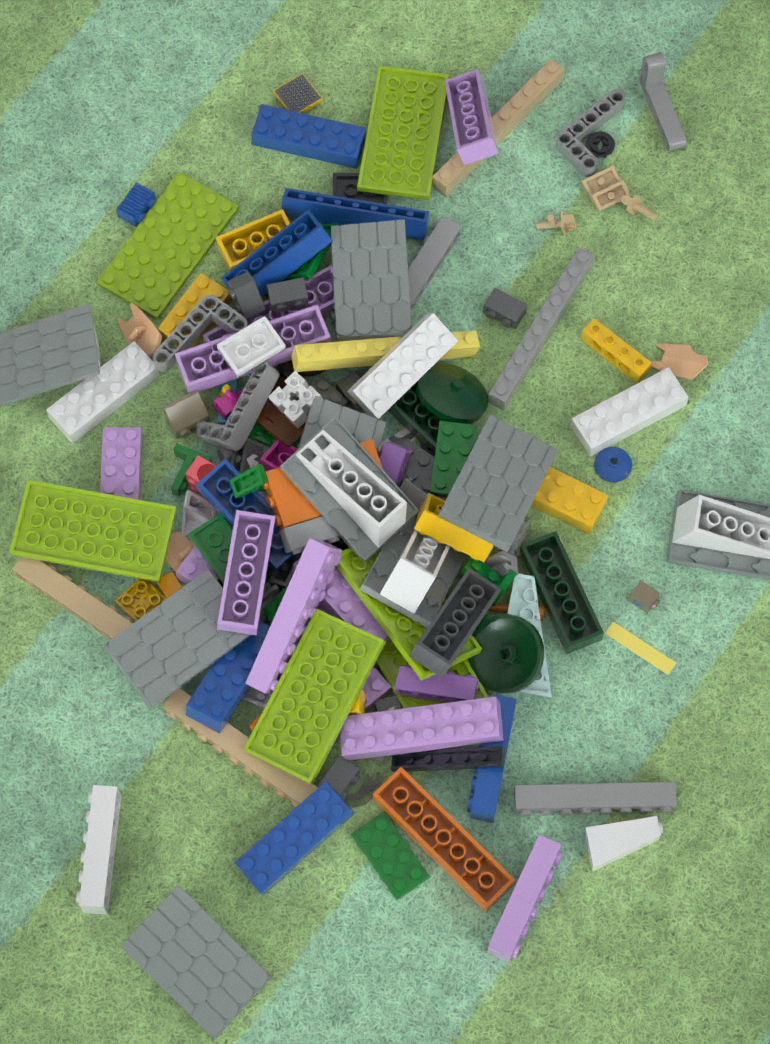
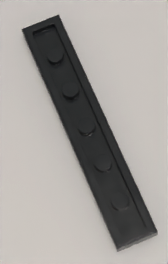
(450, 759)

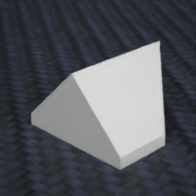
(195, 512)

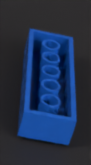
(308, 136)
(283, 253)
(219, 493)
(225, 683)
(488, 781)
(295, 838)

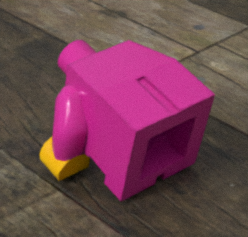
(226, 401)

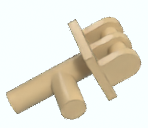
(634, 205)
(566, 223)

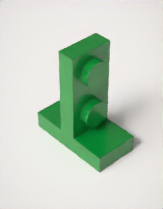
(188, 455)
(249, 481)
(491, 575)

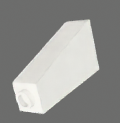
(615, 840)

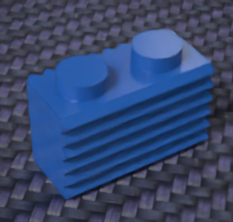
(136, 204)

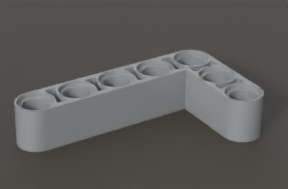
(659, 102)
(587, 128)
(196, 328)
(245, 412)

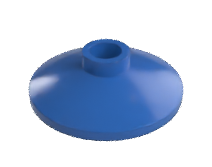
(609, 471)

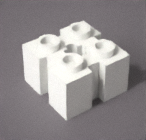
(285, 398)

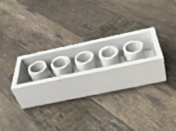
(402, 366)
(103, 393)
(629, 411)
(100, 849)

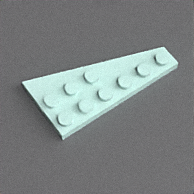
(525, 604)

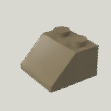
(186, 414)

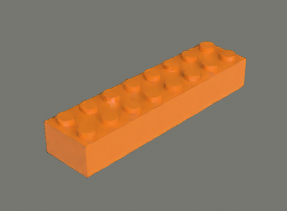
(443, 839)

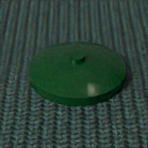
(452, 393)
(509, 653)

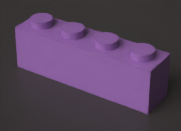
(394, 460)
(446, 689)

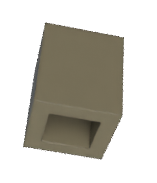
(644, 597)

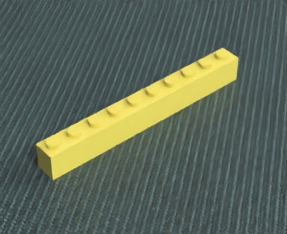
(367, 352)

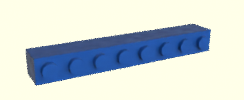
(346, 211)

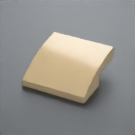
(605, 188)

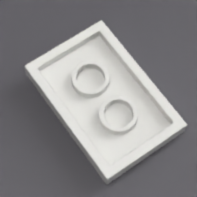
(251, 346)

